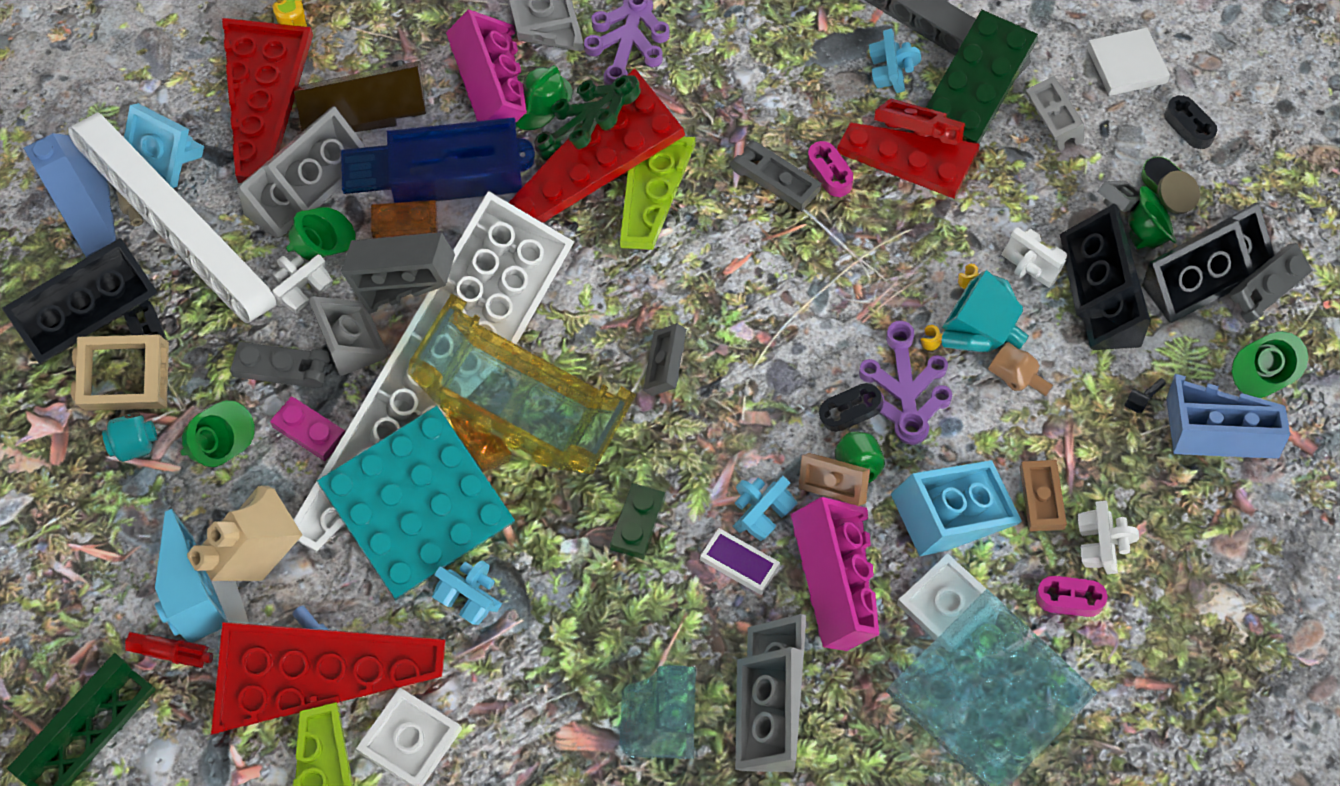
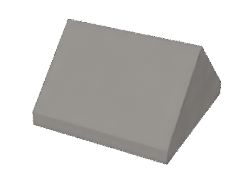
(348, 333)

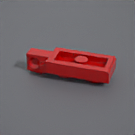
(920, 120)

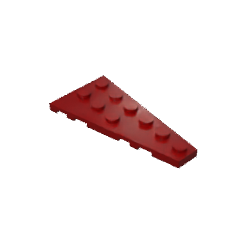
(574, 173)

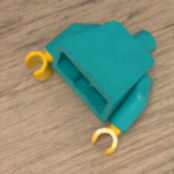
(981, 317)

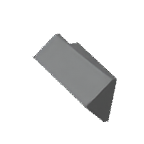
(299, 174)
(770, 696)

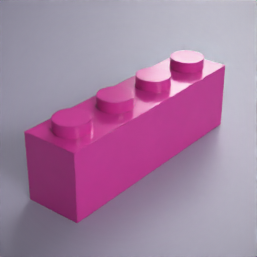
(488, 65)
(837, 571)

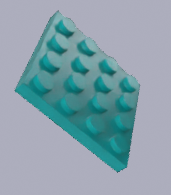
(415, 502)

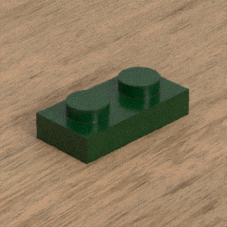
(637, 521)

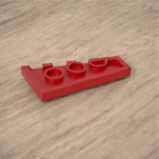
(910, 156)

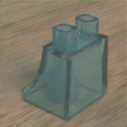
(660, 714)

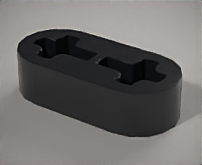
(1192, 121)
(151, 325)
(847, 400)

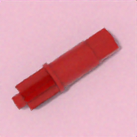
(169, 649)

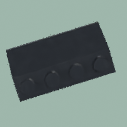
(80, 301)

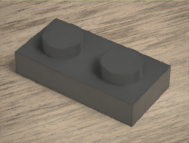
(1121, 194)
(664, 359)

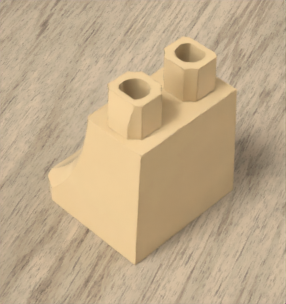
(247, 540)

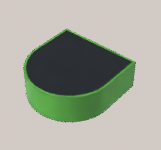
(1155, 170)

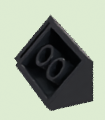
(1209, 264)
(1105, 282)

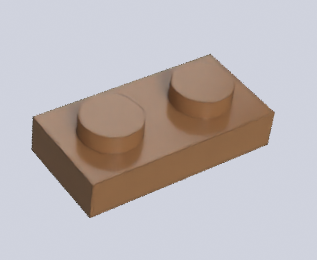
(834, 479)
(1043, 495)

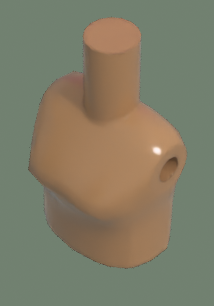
(1018, 369)

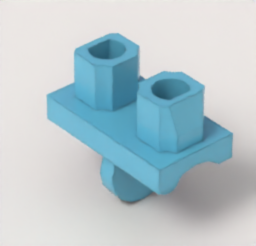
(896, 58)
(754, 518)
(453, 584)

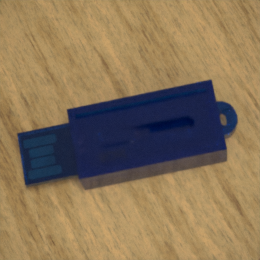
(441, 162)

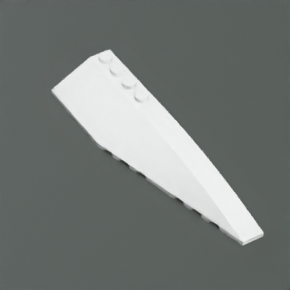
(502, 274)

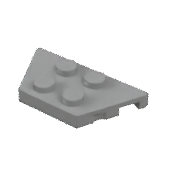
(547, 23)

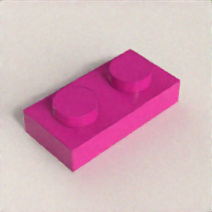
(307, 428)

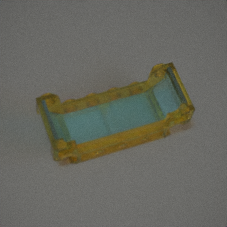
(515, 393)

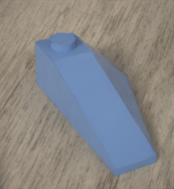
(76, 190)

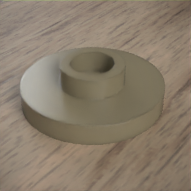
(1178, 192)

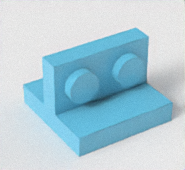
(161, 142)

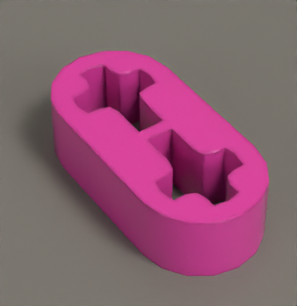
(835, 166)
(1071, 593)

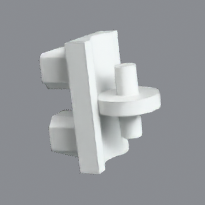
(1033, 257)
(289, 290)
(1104, 553)

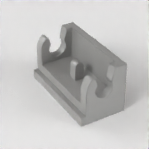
(1056, 112)

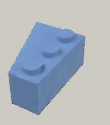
(1224, 424)

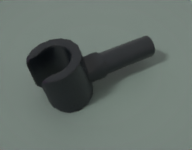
(1138, 401)

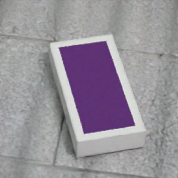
(740, 561)

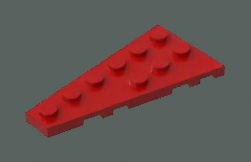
(261, 79)
(292, 669)

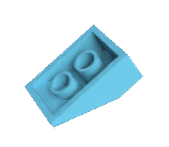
(954, 506)
(184, 594)

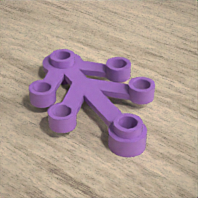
(627, 35)
(905, 388)

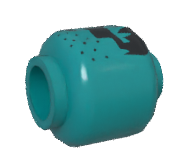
(129, 437)

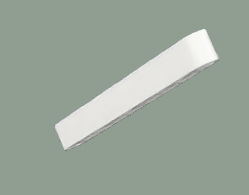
(172, 218)

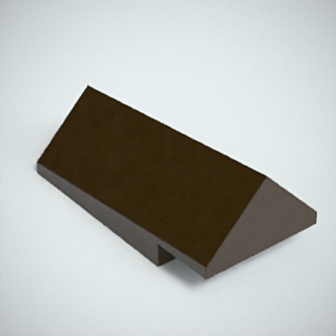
(366, 98)

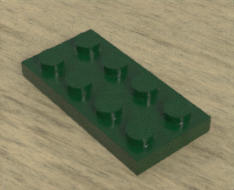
(982, 73)

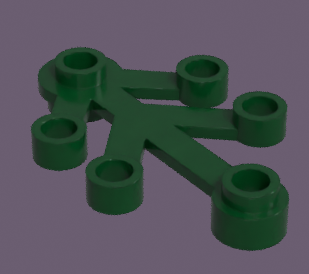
(615, 95)

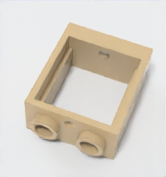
(154, 379)

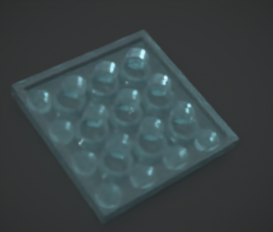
(991, 692)

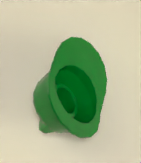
(541, 90)
(1150, 222)
(320, 232)
(1269, 364)
(218, 434)

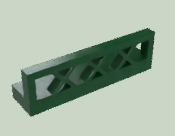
(75, 717)

